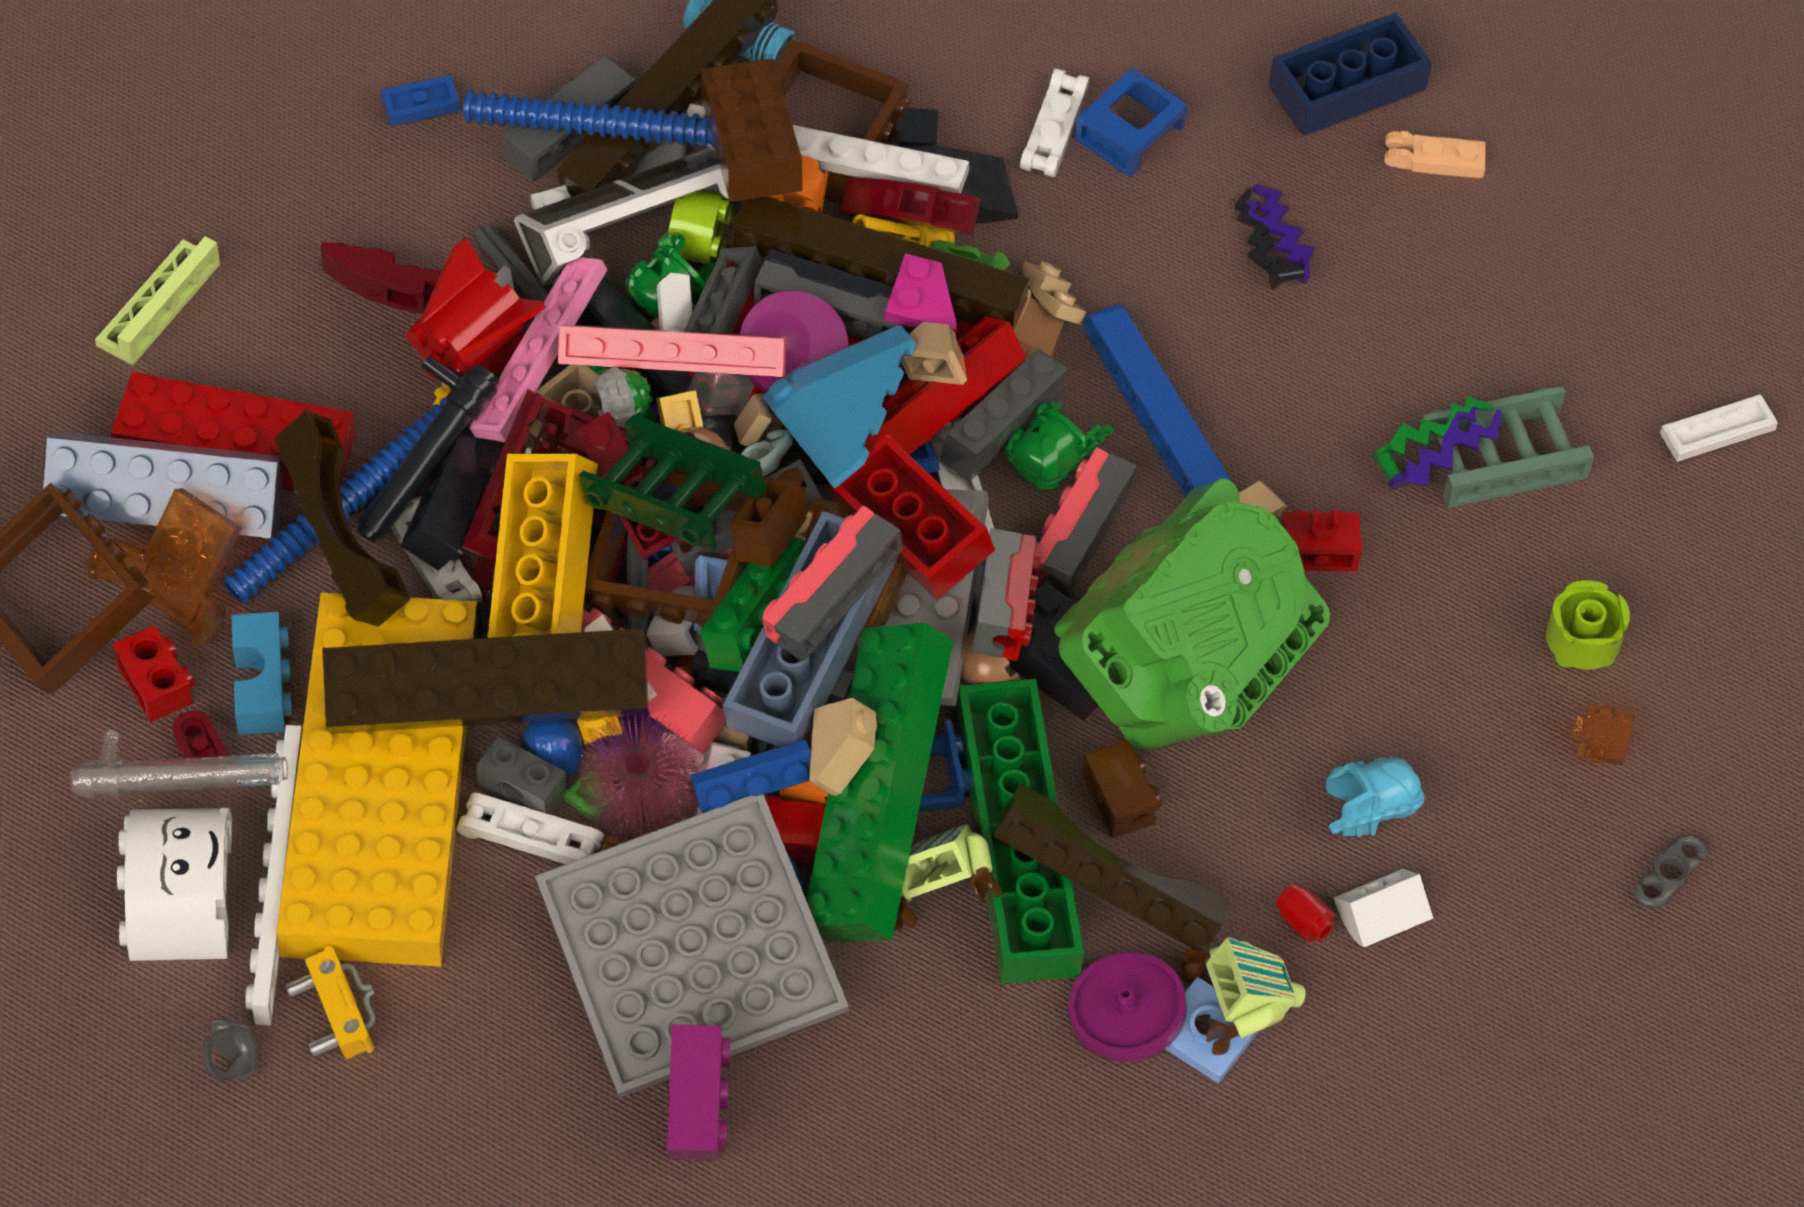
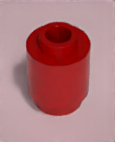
(1305, 913)

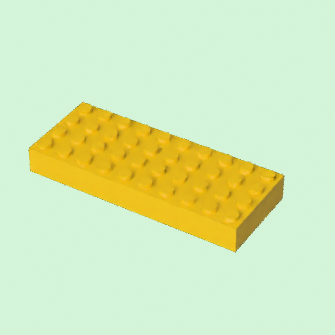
(373, 811)

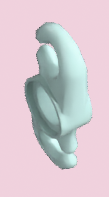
(770, 452)

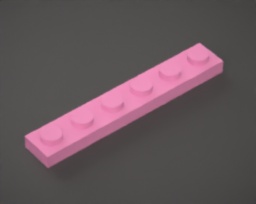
(539, 346)

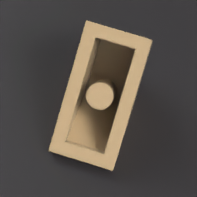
(935, 355)
(840, 743)

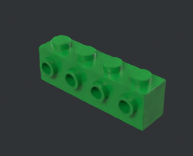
(738, 618)

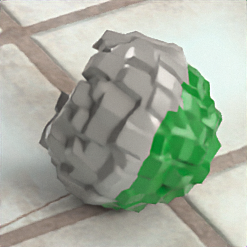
(622, 394)

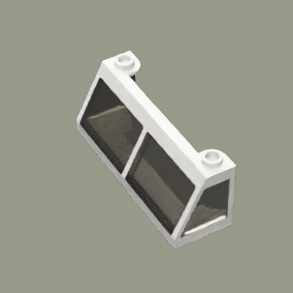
(557, 231)

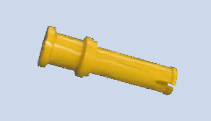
(913, 233)

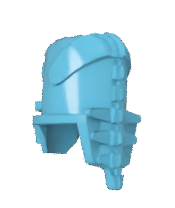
(1373, 794)

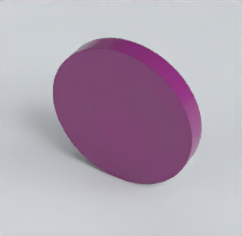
(807, 322)
(1127, 1006)

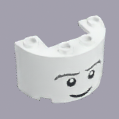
(175, 883)

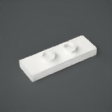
(1718, 427)

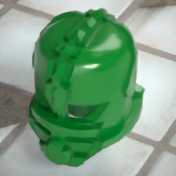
(645, 277)
(1051, 446)

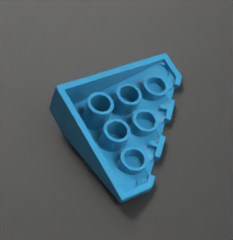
(840, 399)

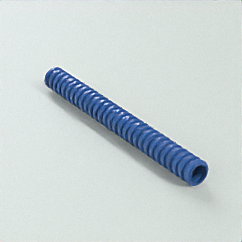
(586, 118)
(301, 535)

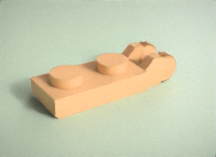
(1435, 154)

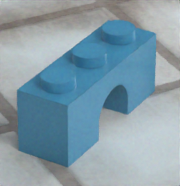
(261, 700)

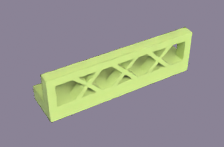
(164, 304)

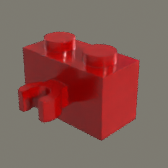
(1325, 539)

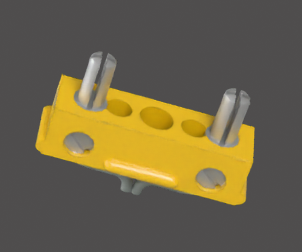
(339, 1004)

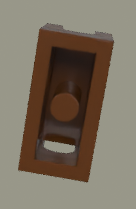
(1121, 788)

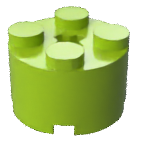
(702, 222)
(1587, 625)

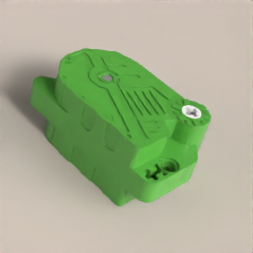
(1194, 621)

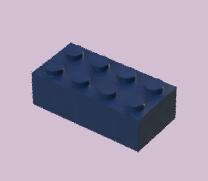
(1349, 73)

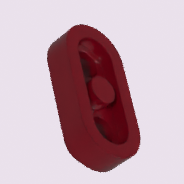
(205, 745)

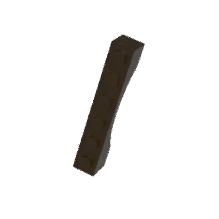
(314, 460)
(1170, 904)

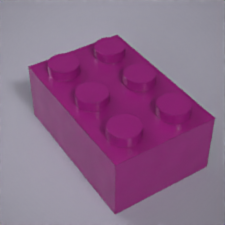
(697, 1092)

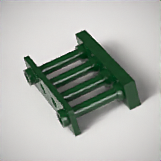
(673, 451)

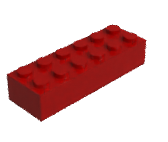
(216, 418)

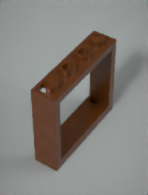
(852, 76)
(17, 536)
(644, 601)

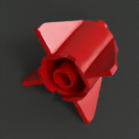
(471, 316)

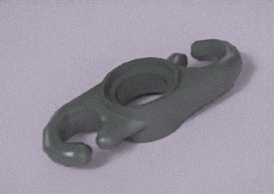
(1674, 856)

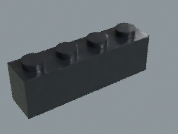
(451, 500)

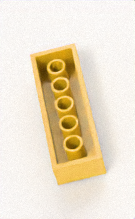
(541, 546)

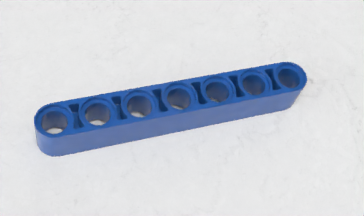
(1153, 398)

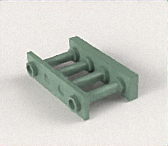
(1522, 475)

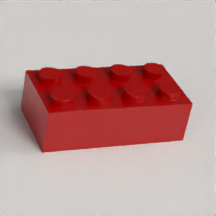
(936, 530)

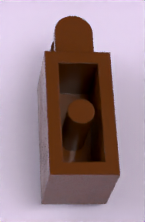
(769, 523)

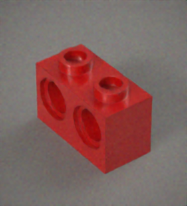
(147, 675)

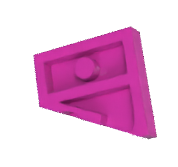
(920, 294)

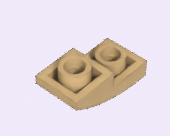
(1052, 291)

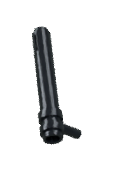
(462, 405)

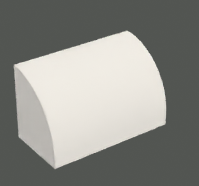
(1384, 907)

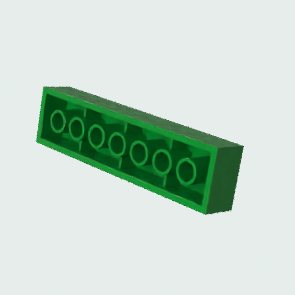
(873, 821)
(1036, 914)

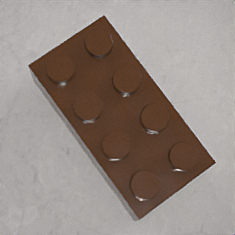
(751, 130)

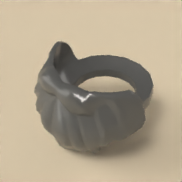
(234, 1042)

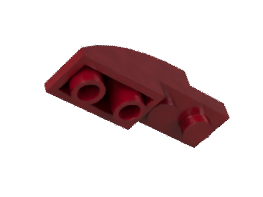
(910, 204)
(378, 277)
(605, 447)

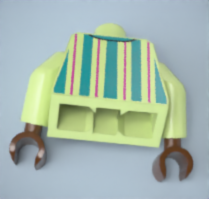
(943, 861)
(1249, 988)

